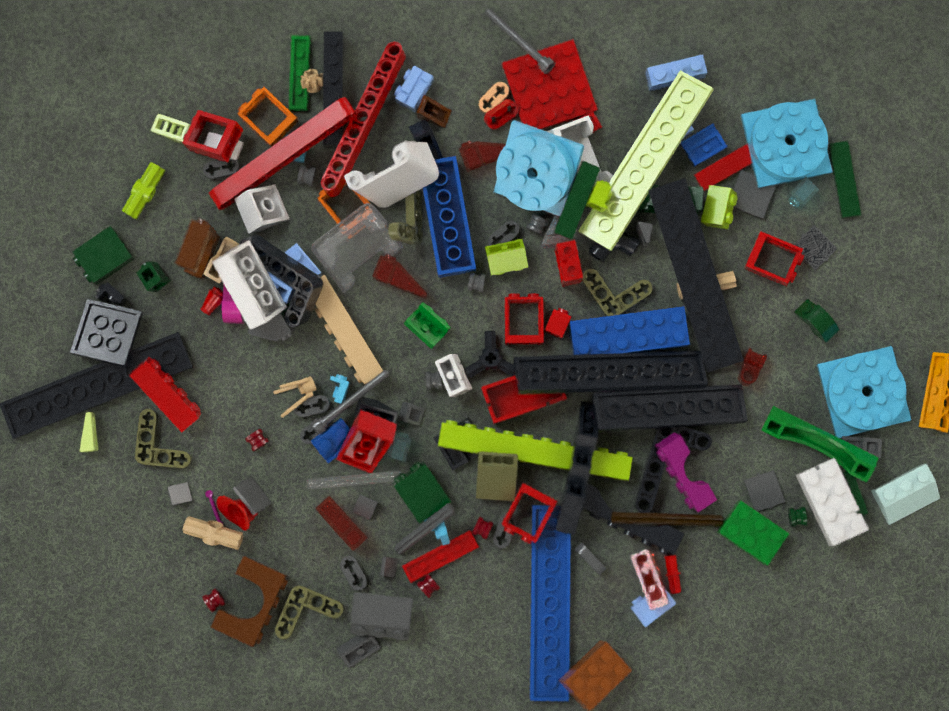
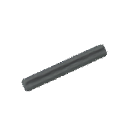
(424, 529)

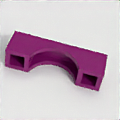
(674, 453)

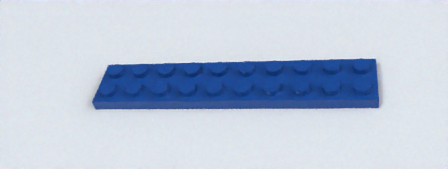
(549, 608)

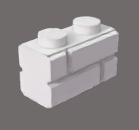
(453, 375)

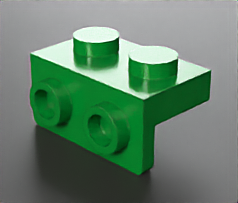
(427, 325)

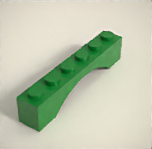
(850, 457)

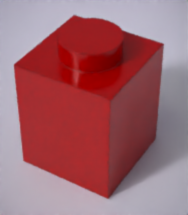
(558, 323)

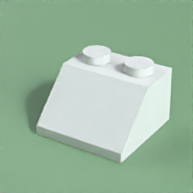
(261, 208)

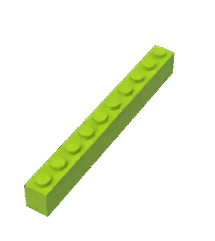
(529, 450)

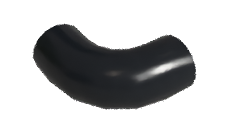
(626, 244)

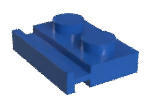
(703, 145)
(331, 440)

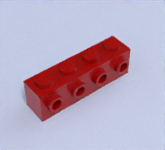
(165, 394)

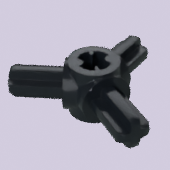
(490, 348)

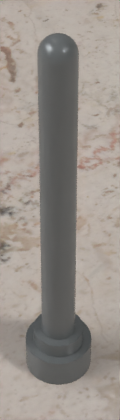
(546, 64)
(322, 423)

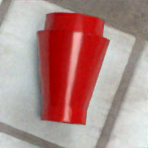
(213, 300)

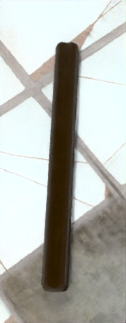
(666, 519)

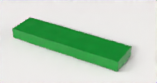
(298, 65)

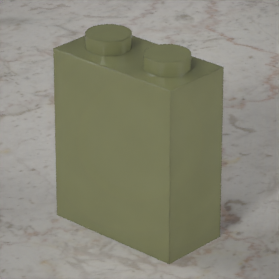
(496, 476)

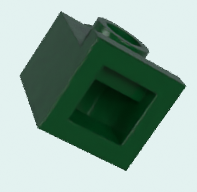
(146, 274)

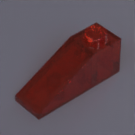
(479, 154)
(393, 274)
(341, 523)
(650, 579)

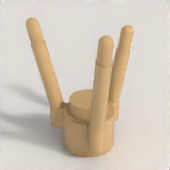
(304, 385)

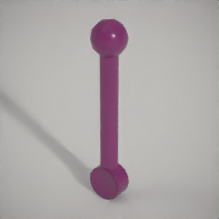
(209, 494)

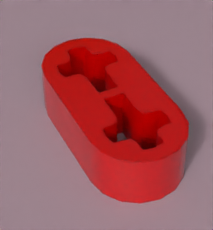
(501, 114)

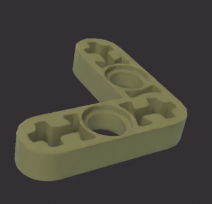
(412, 230)
(617, 300)
(154, 452)
(307, 602)

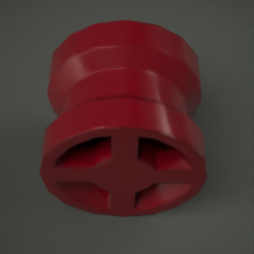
(256, 440)
(482, 527)
(428, 586)
(213, 600)

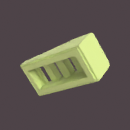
(183, 128)
(89, 436)

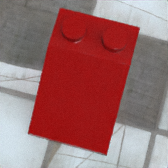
(367, 441)

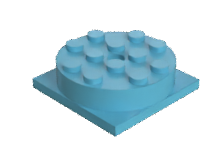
(550, 155)
(770, 155)
(843, 387)

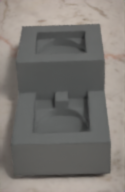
(870, 445)

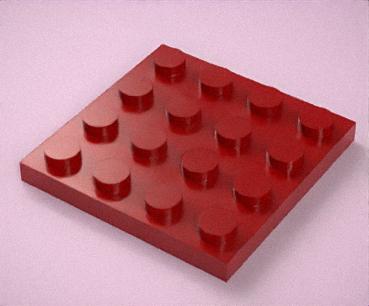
(553, 96)

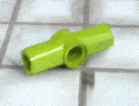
(143, 190)

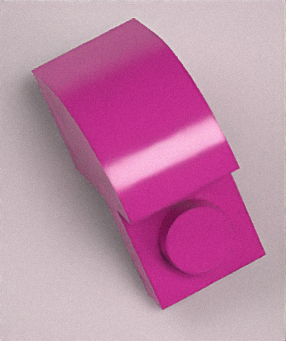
(230, 311)

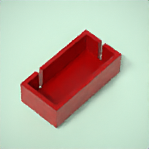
(508, 404)

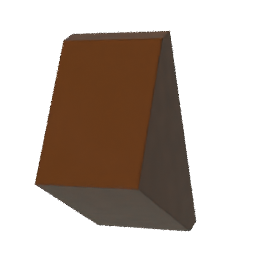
(433, 112)

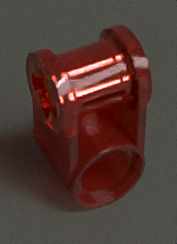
(753, 364)

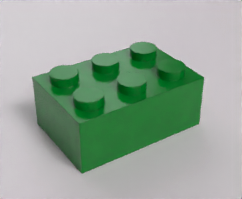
(752, 532)

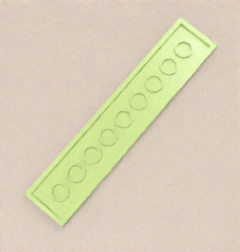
(647, 159)

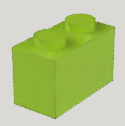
(719, 207)
(506, 257)

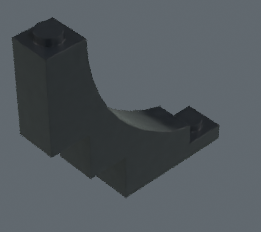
(579, 470)

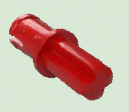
(673, 574)

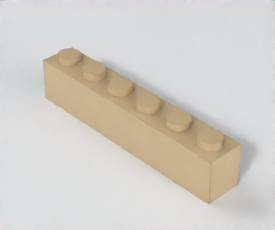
(347, 334)

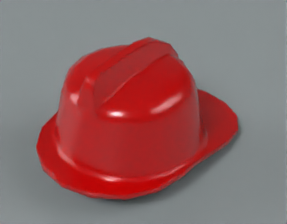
(235, 511)

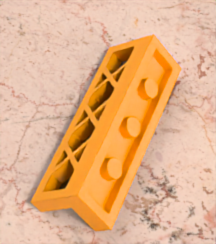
(935, 394)

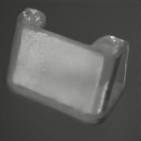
(353, 243)

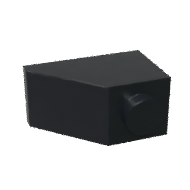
(423, 133)
(376, 408)

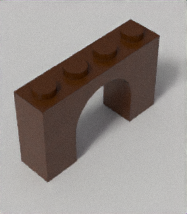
(197, 248)
(249, 629)

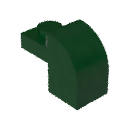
(818, 320)

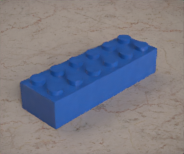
(449, 221)
(630, 332)

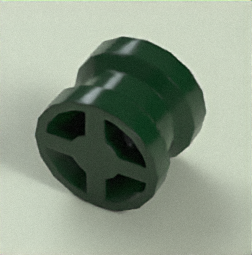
(797, 516)

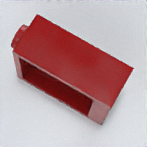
(227, 143)
(764, 237)
(568, 263)
(532, 298)
(539, 496)

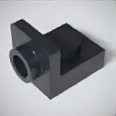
(114, 295)

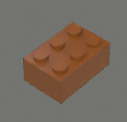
(595, 675)

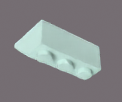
(906, 493)

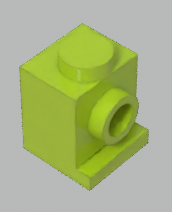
(599, 196)

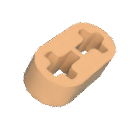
(491, 95)

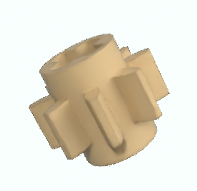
(312, 80)

